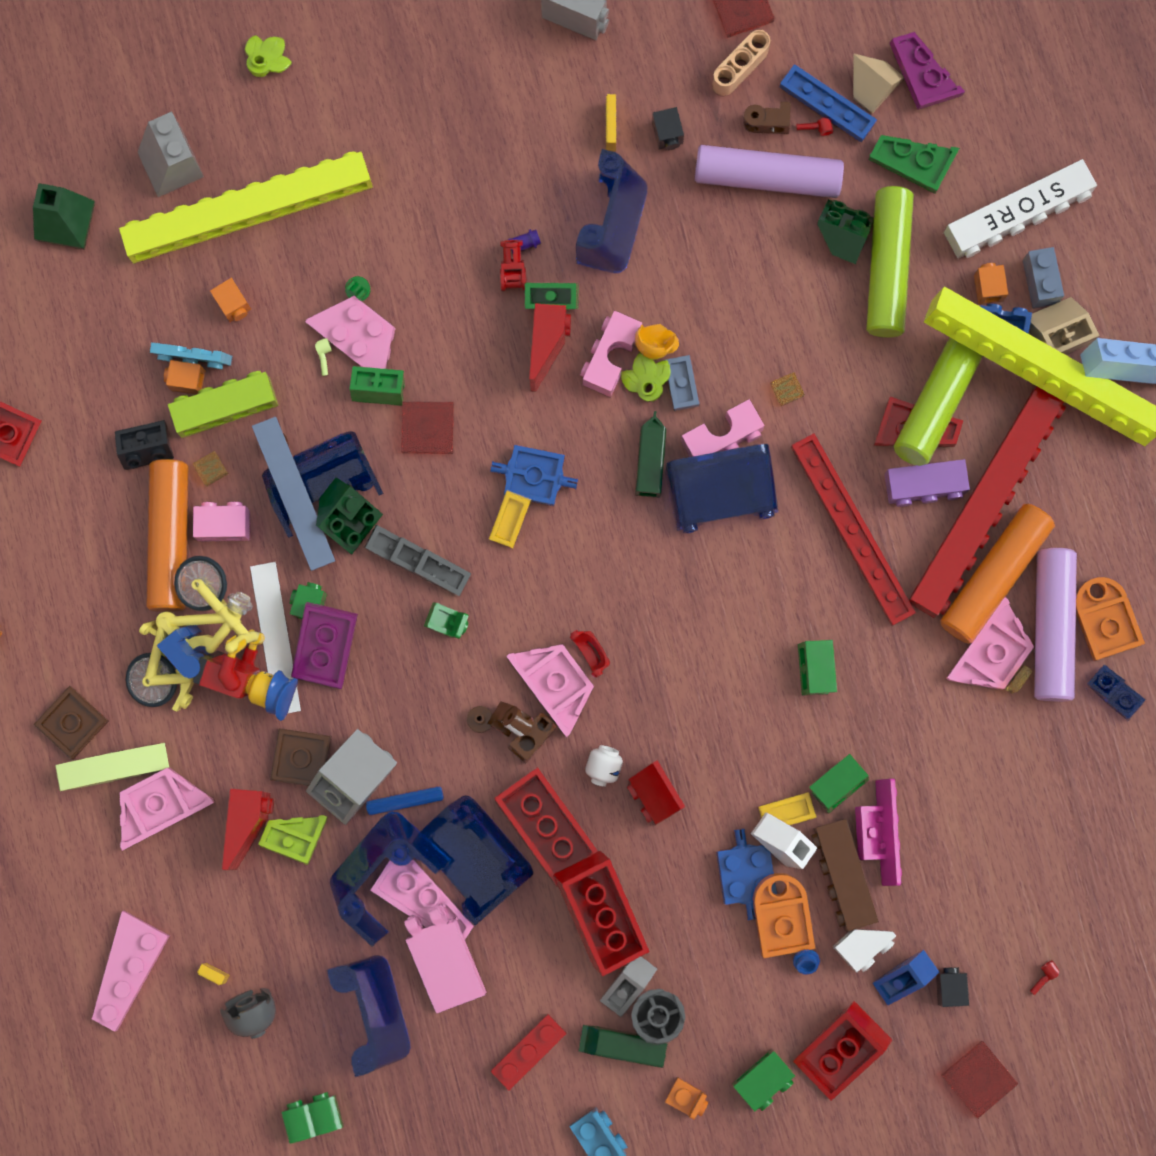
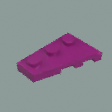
(923, 75)

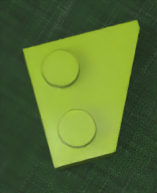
(293, 837)

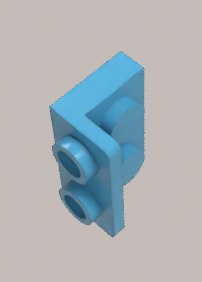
(596, 1136)

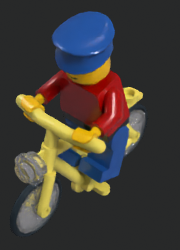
(152, 677)

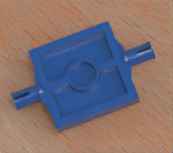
(535, 474)
(742, 870)

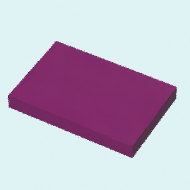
(324, 645)

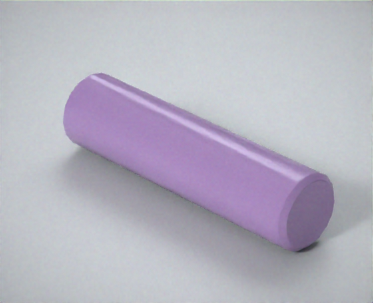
(769, 171)
(1055, 624)

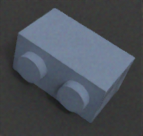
(1043, 277)

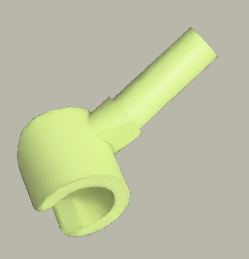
(322, 348)

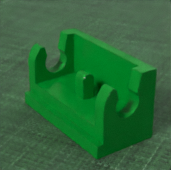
(377, 385)
(817, 667)
(839, 783)

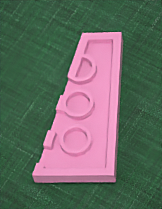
(416, 893)
(128, 966)

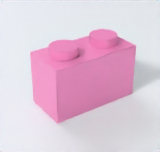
(221, 522)

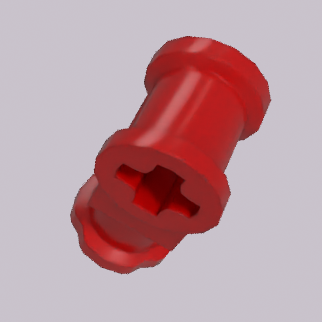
(512, 270)

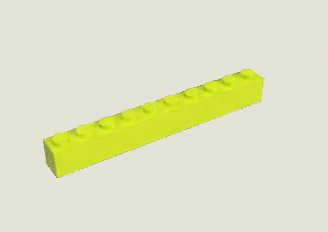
(245, 207)
(1042, 365)

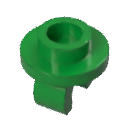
(358, 287)

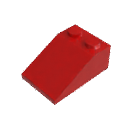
(549, 334)
(16, 433)
(655, 793)
(245, 819)
(843, 1050)

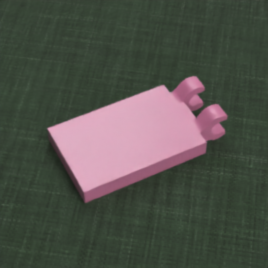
(443, 961)

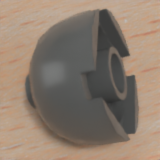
(249, 1014)
(658, 1016)

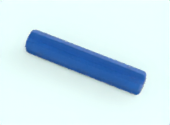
(404, 800)

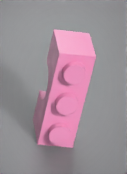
(618, 333)
(744, 425)

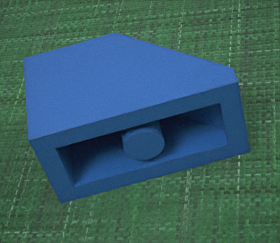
(906, 977)

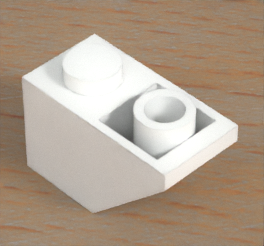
(784, 841)
(861, 946)

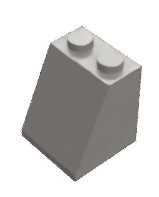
(581, 16)
(167, 155)
(351, 776)

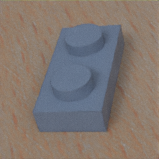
(682, 383)

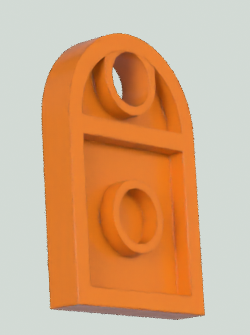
(1108, 620)
(782, 918)

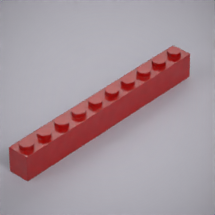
(986, 501)

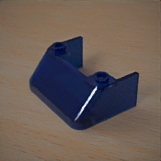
(319, 466)
(389, 838)

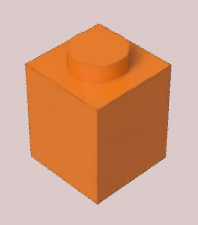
(990, 283)
(231, 300)
(184, 377)

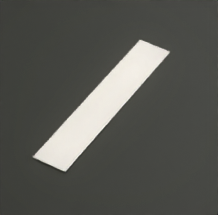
(273, 623)

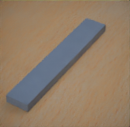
(293, 493)

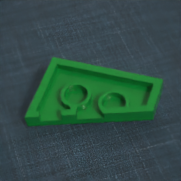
(914, 161)

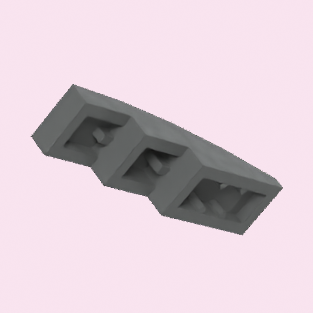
(417, 560)

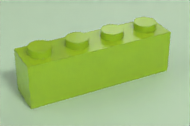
(222, 404)

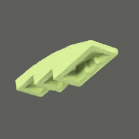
(111, 767)

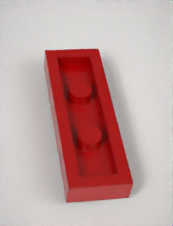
(528, 1052)

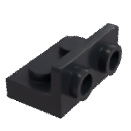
(143, 444)

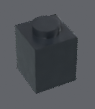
(668, 128)
(952, 988)

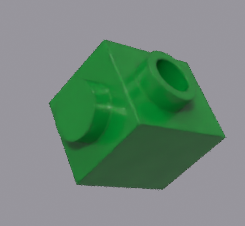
(309, 593)

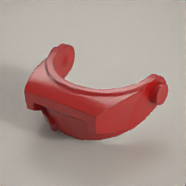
(581, 640)

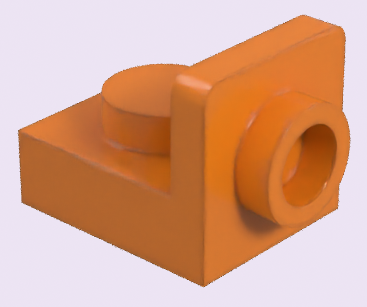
(687, 1099)

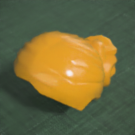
(655, 341)

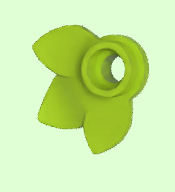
(267, 53)
(646, 372)

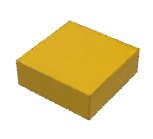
(213, 974)

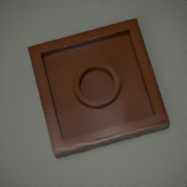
(71, 722)
(299, 756)

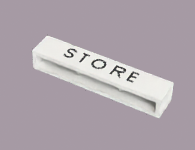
(1020, 209)

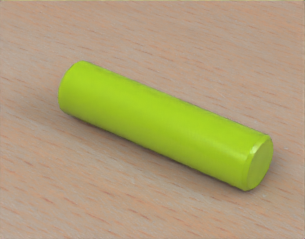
(890, 262)
(937, 403)

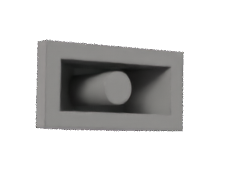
(628, 985)

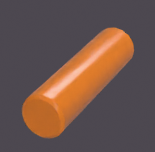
(166, 532)
(997, 573)

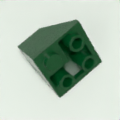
(61, 216)
(844, 229)
(346, 515)

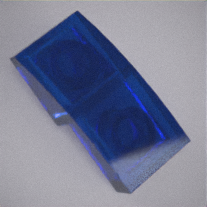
(1116, 693)

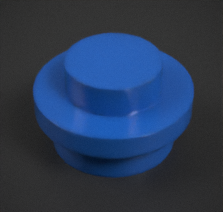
(806, 961)

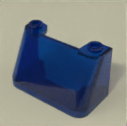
(611, 244)
(722, 486)
(482, 858)
(379, 1009)

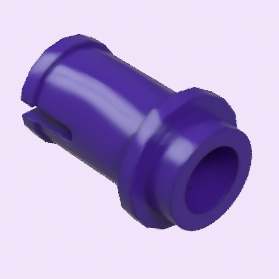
(529, 240)

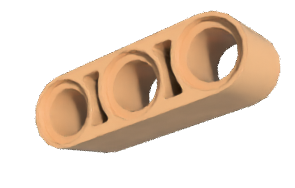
(746, 52)

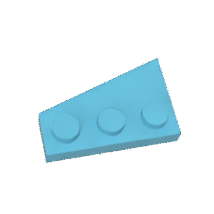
(167, 352)

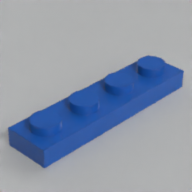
(828, 103)

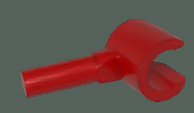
(823, 125)
(1051, 972)

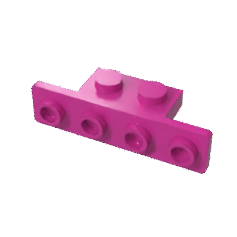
(879, 832)

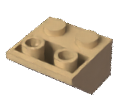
(1064, 326)

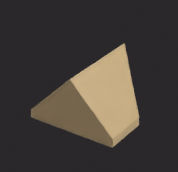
(873, 81)

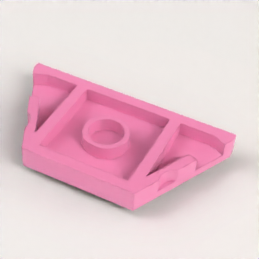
(356, 332)
(995, 652)
(555, 682)
(157, 805)

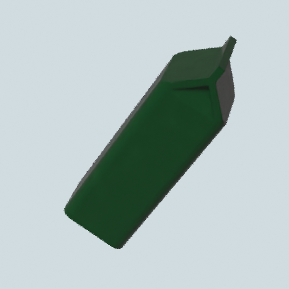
(650, 458)
(621, 1046)

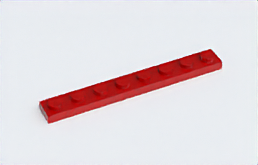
(853, 529)

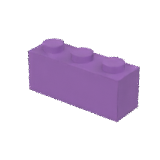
(927, 482)

